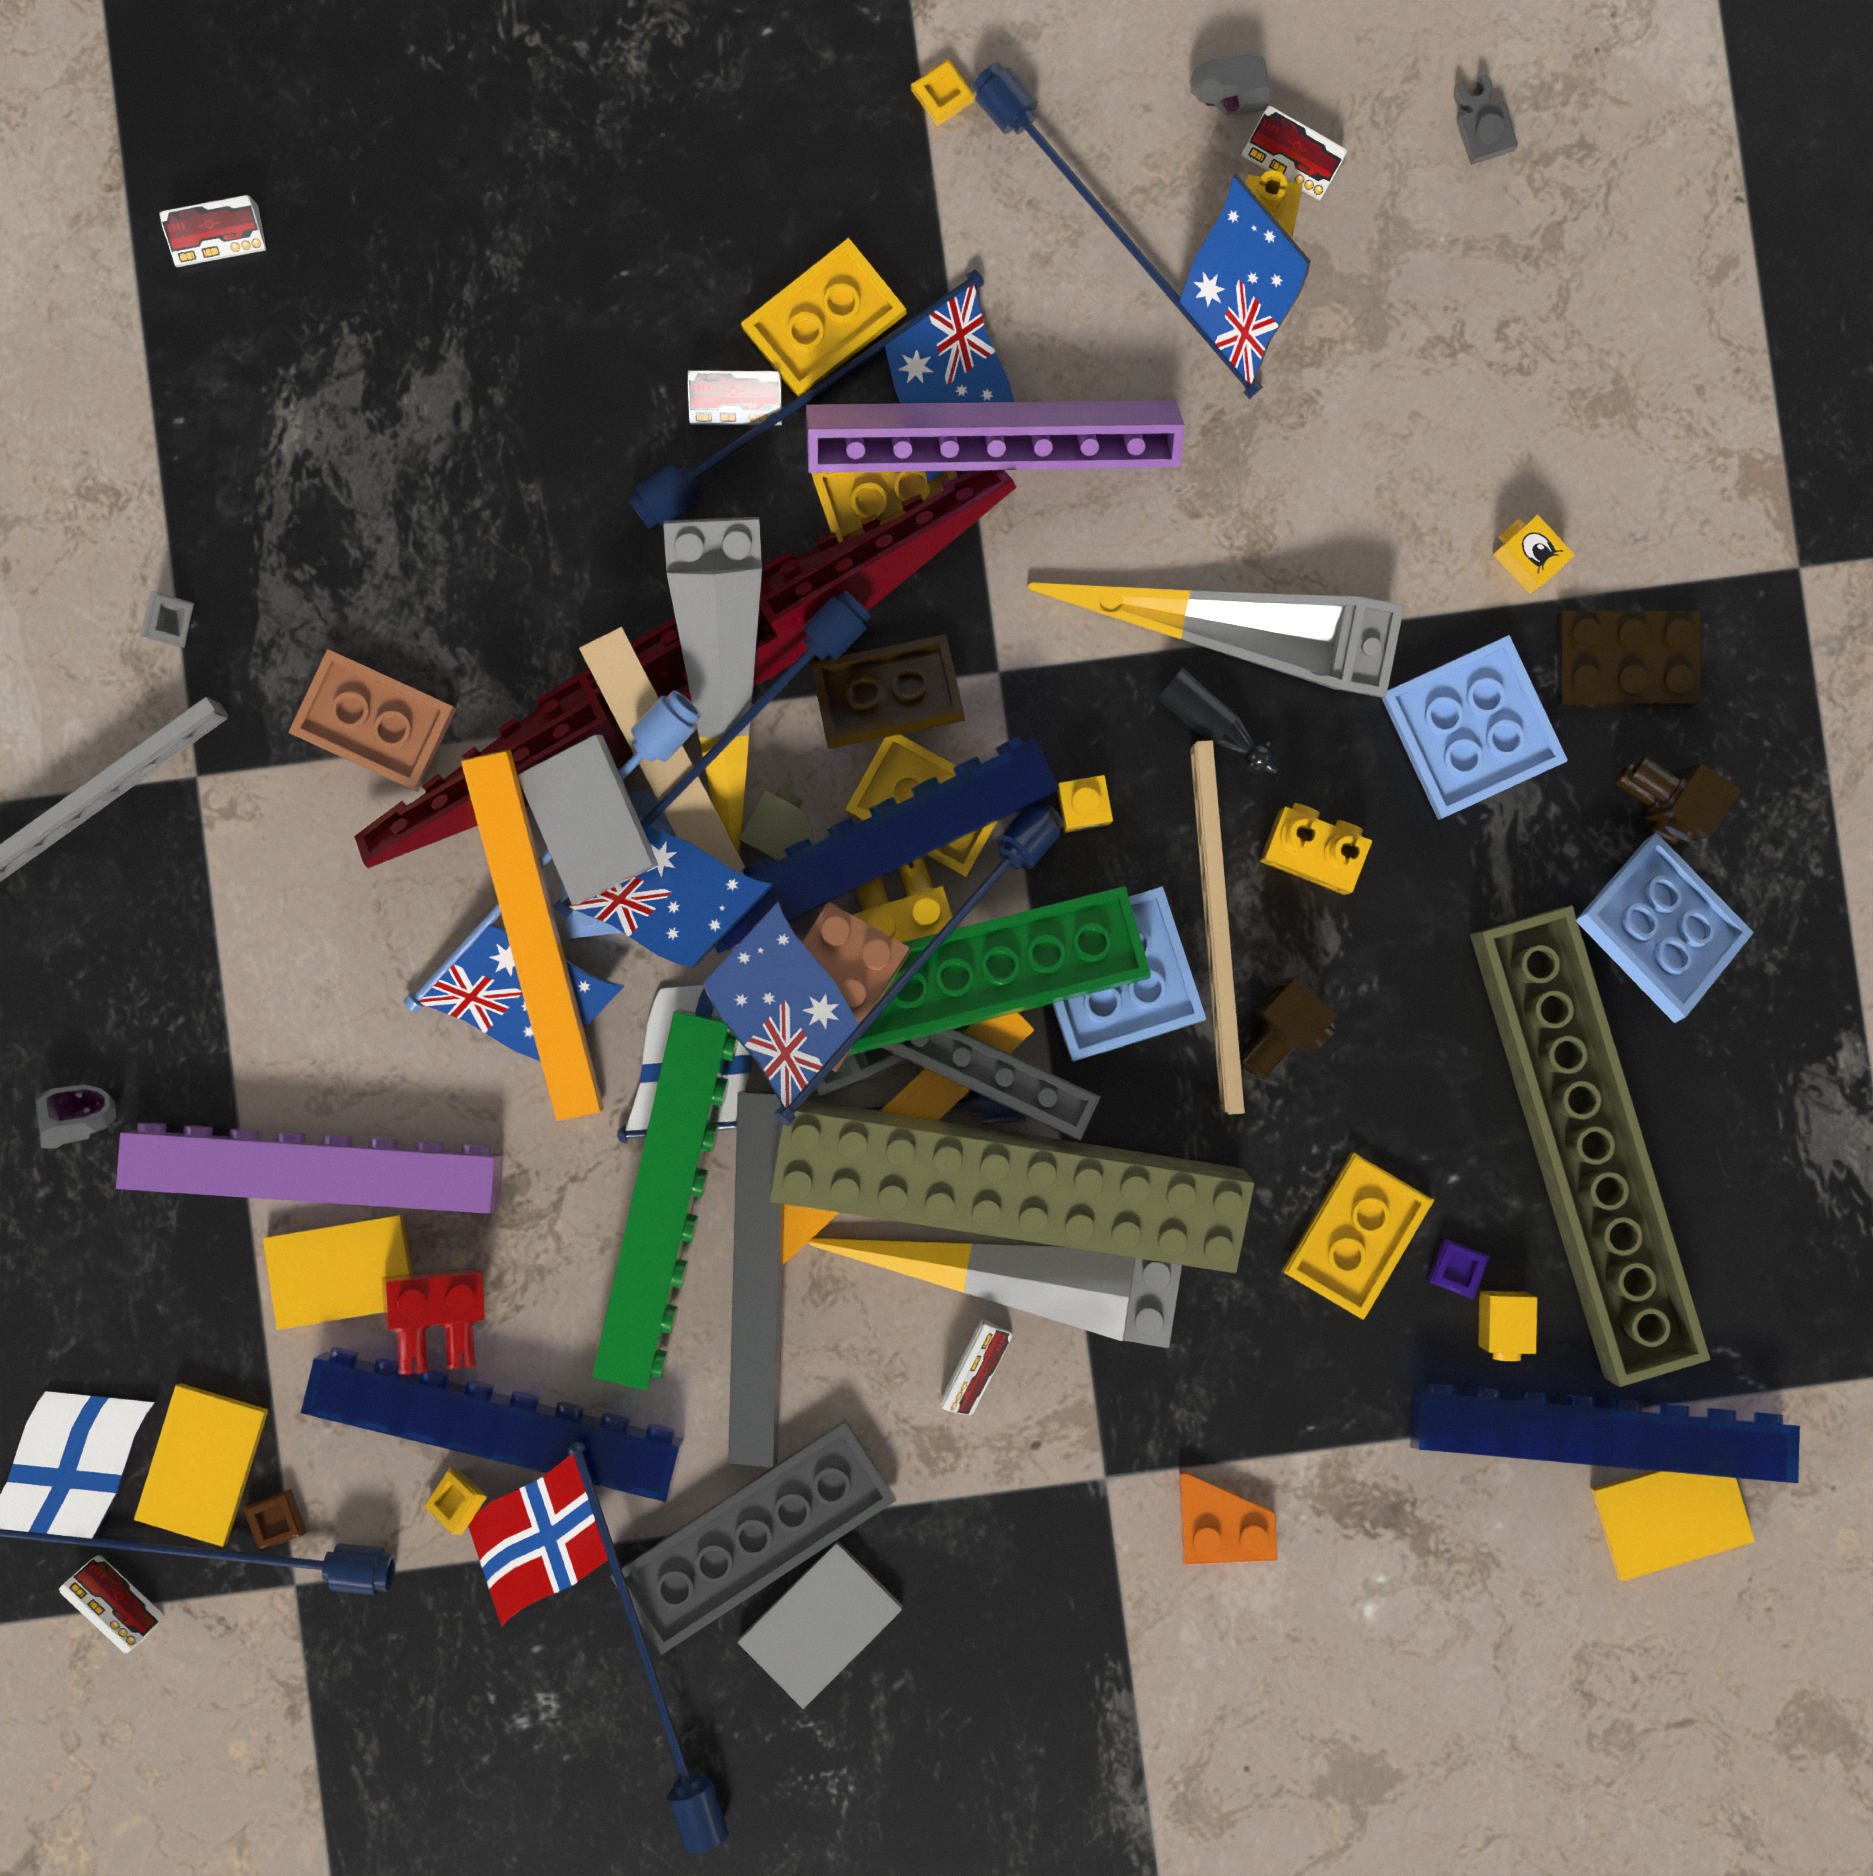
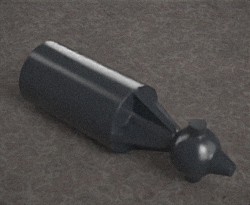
(1214, 719)

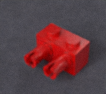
(428, 1299)

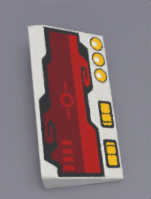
(1294, 151)
(213, 230)
(733, 397)
(975, 1368)
(112, 1603)

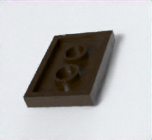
(1628, 658)
(887, 691)

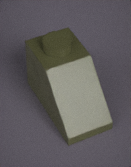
(777, 825)

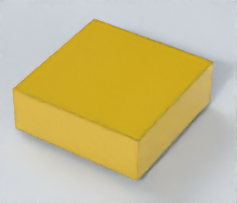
(942, 92)
(455, 1501)

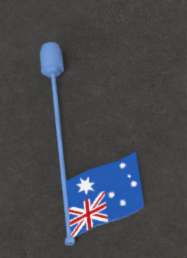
(481, 975)

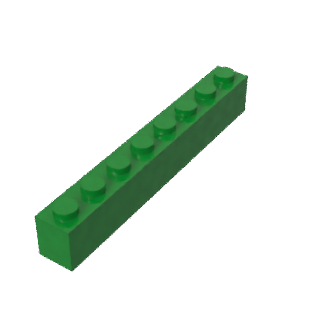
(664, 1199)

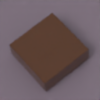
(274, 1520)

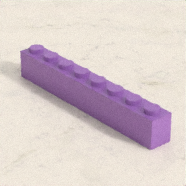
(993, 436)
(309, 1170)

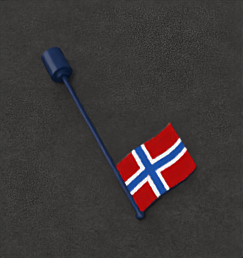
(551, 1539)

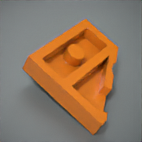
(1222, 1525)

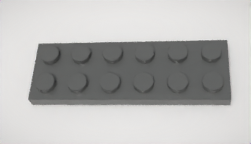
(755, 1536)

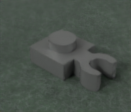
(1484, 128)

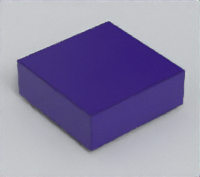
(1458, 1268)

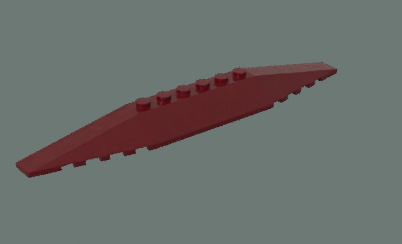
(792, 590)

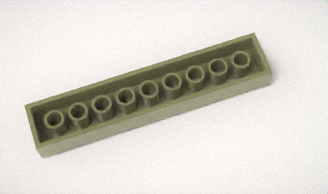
(1590, 1147)
(1012, 1185)

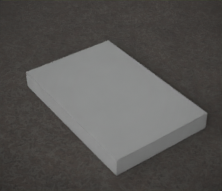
(587, 819)
(820, 1624)

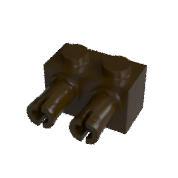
(1680, 803)
(1290, 1021)

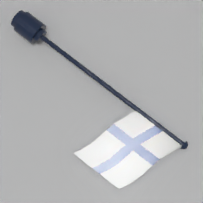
(737, 1071)
(74, 1468)

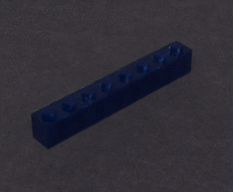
(898, 833)
(490, 1423)
(1605, 1436)

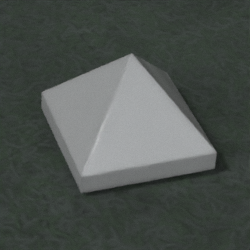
(167, 619)

